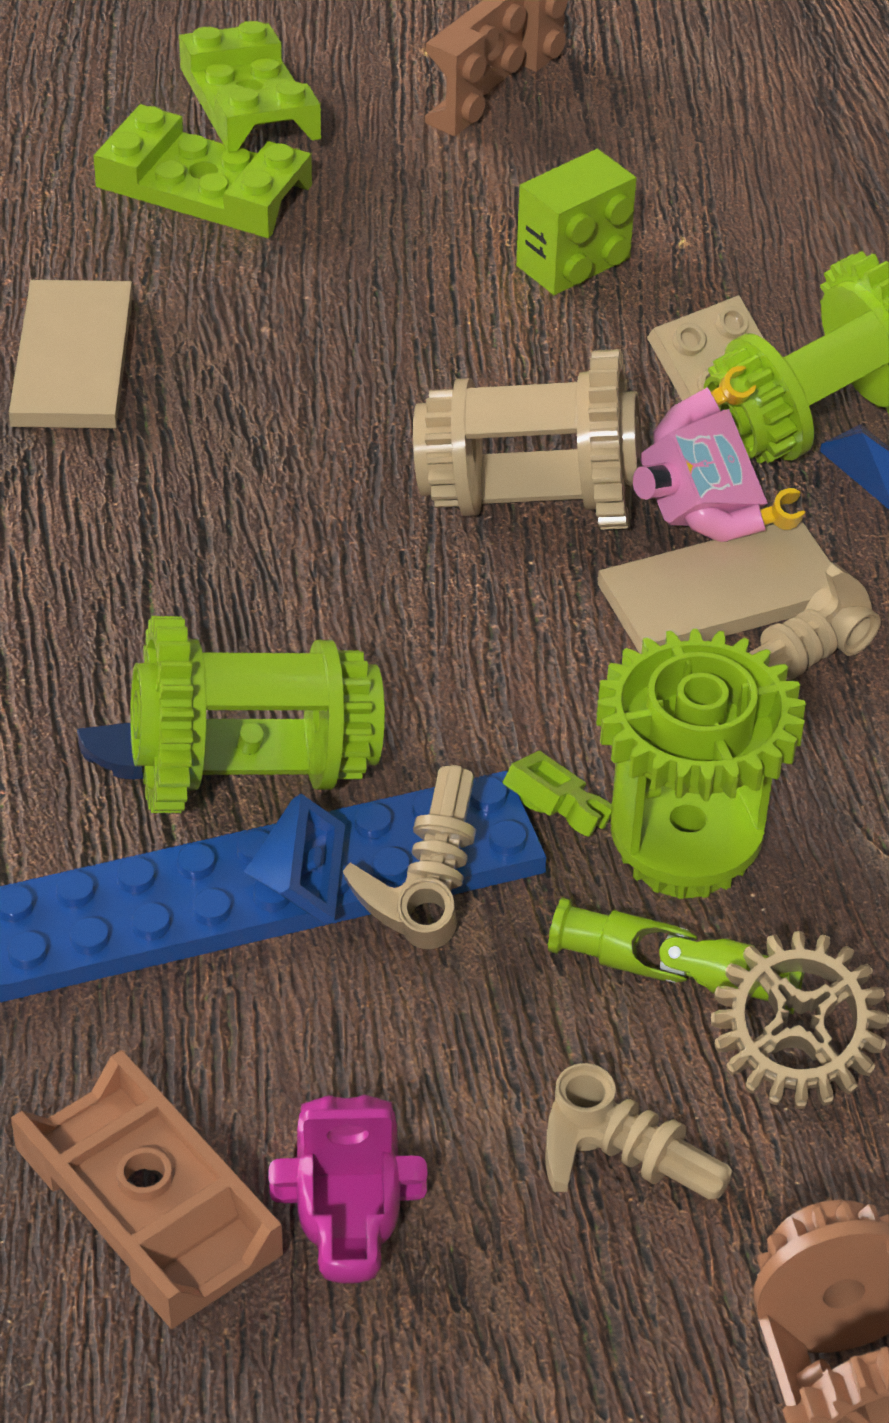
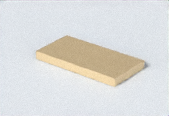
(71, 354)
(717, 585)

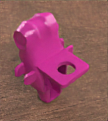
(348, 1182)

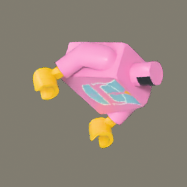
(704, 471)

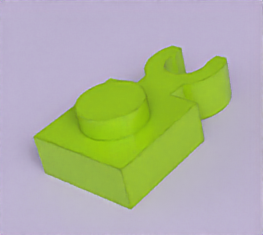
(553, 789)

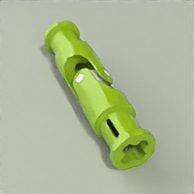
(617, 935)

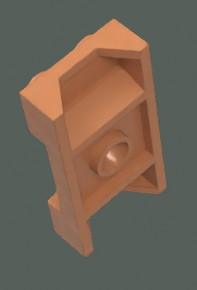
(487, 48)
(181, 1237)

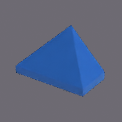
(863, 459)
(303, 858)

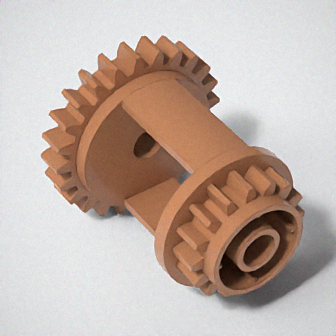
(826, 1293)

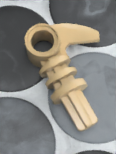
(833, 619)
(434, 874)
(619, 1129)

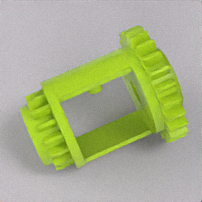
(854, 351)
(180, 682)
(695, 757)

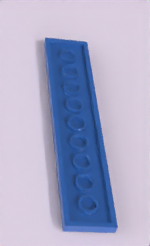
(202, 901)

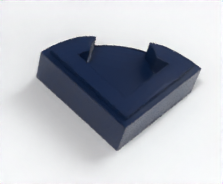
(110, 748)

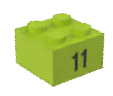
(575, 221)

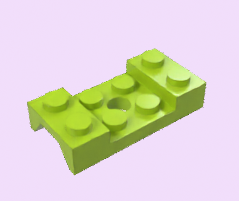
(245, 82)
(162, 165)

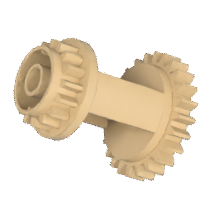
(595, 407)

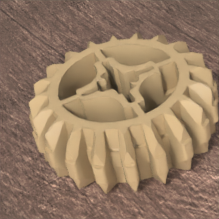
(816, 1045)

